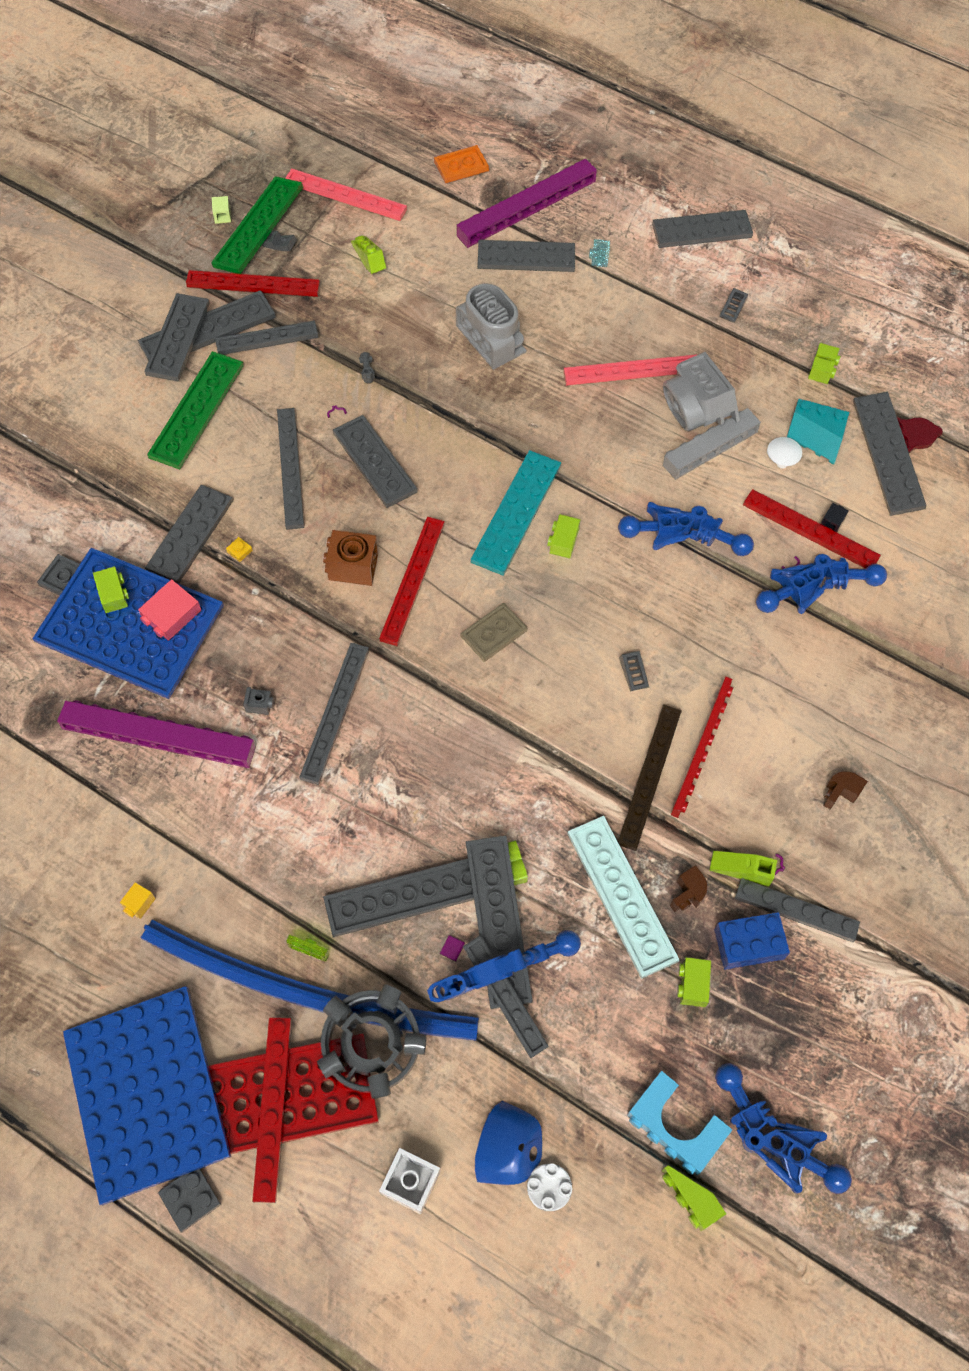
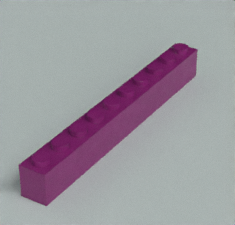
(526, 203)
(157, 733)

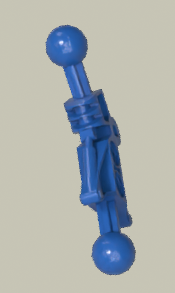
(677, 525)
(805, 585)
(754, 1117)

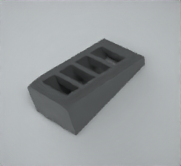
(739, 295)
(624, 658)

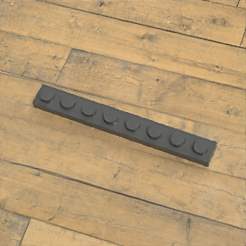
(290, 469)
(334, 714)

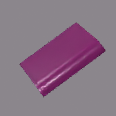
(452, 948)

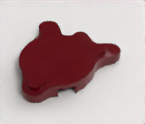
(919, 433)

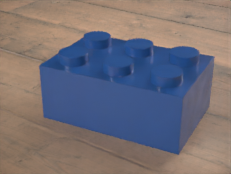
(751, 940)

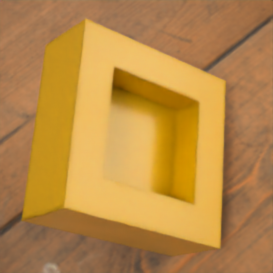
(239, 549)

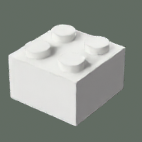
(410, 1181)

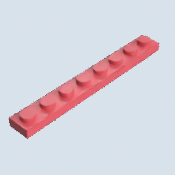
(348, 195)
(623, 370)

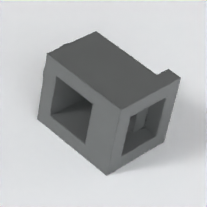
(262, 706)

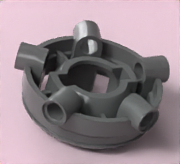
(340, 1014)

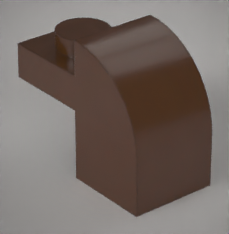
(846, 785)
(694, 888)

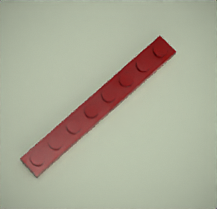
(253, 283)
(811, 529)
(412, 581)
(700, 755)
(272, 1111)

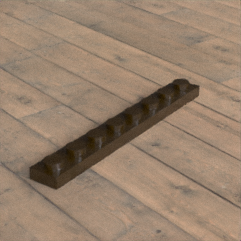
(649, 778)

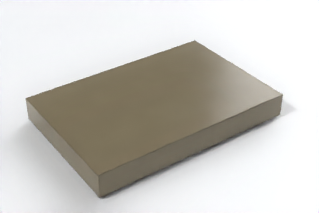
(493, 632)

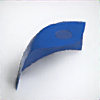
(498, 1150)

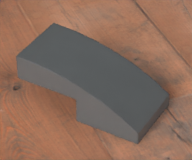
(278, 242)

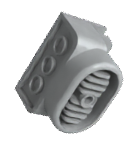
(491, 324)
(700, 394)

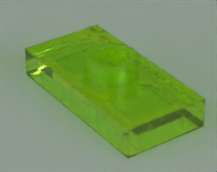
(307, 947)

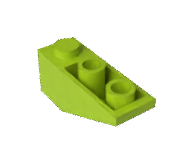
(369, 253)
(745, 866)
(698, 1201)

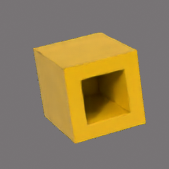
(137, 901)

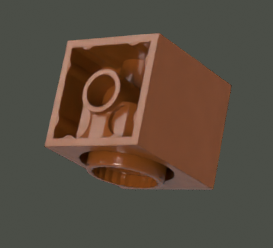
(351, 557)

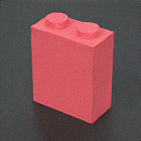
(169, 610)

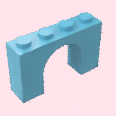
(692, 1153)

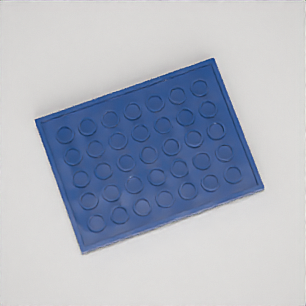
(119, 639)
(145, 1095)

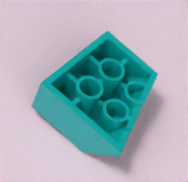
(818, 428)

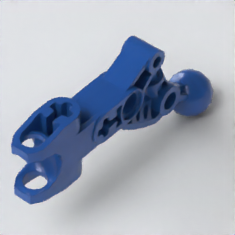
(566, 943)

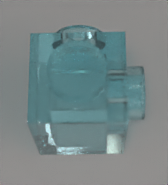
(600, 253)

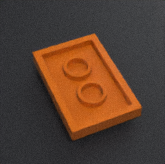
(461, 164)

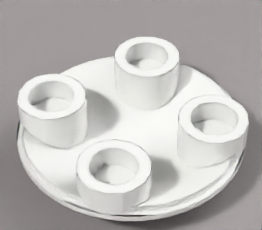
(784, 451)
(549, 1187)

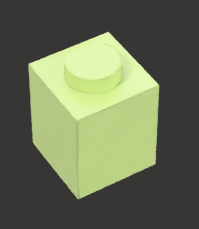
(221, 209)

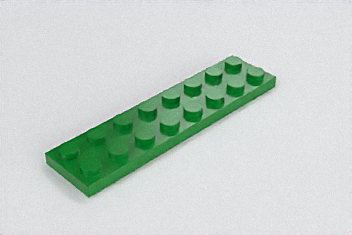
(257, 225)
(195, 410)

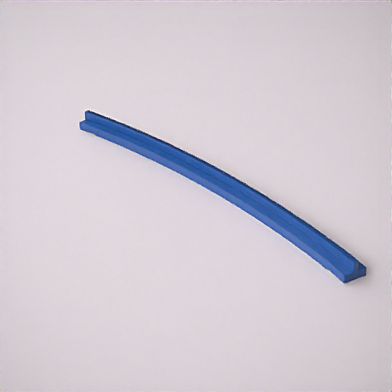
(294, 991)

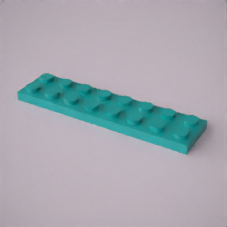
(515, 513)

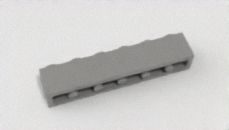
(710, 444)

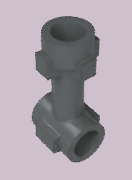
(368, 373)

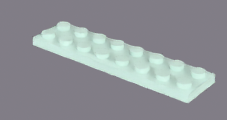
(623, 897)

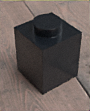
(835, 517)

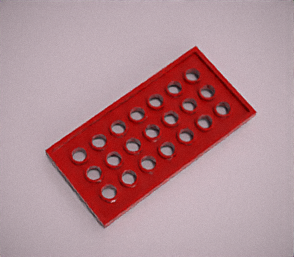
(299, 1127)

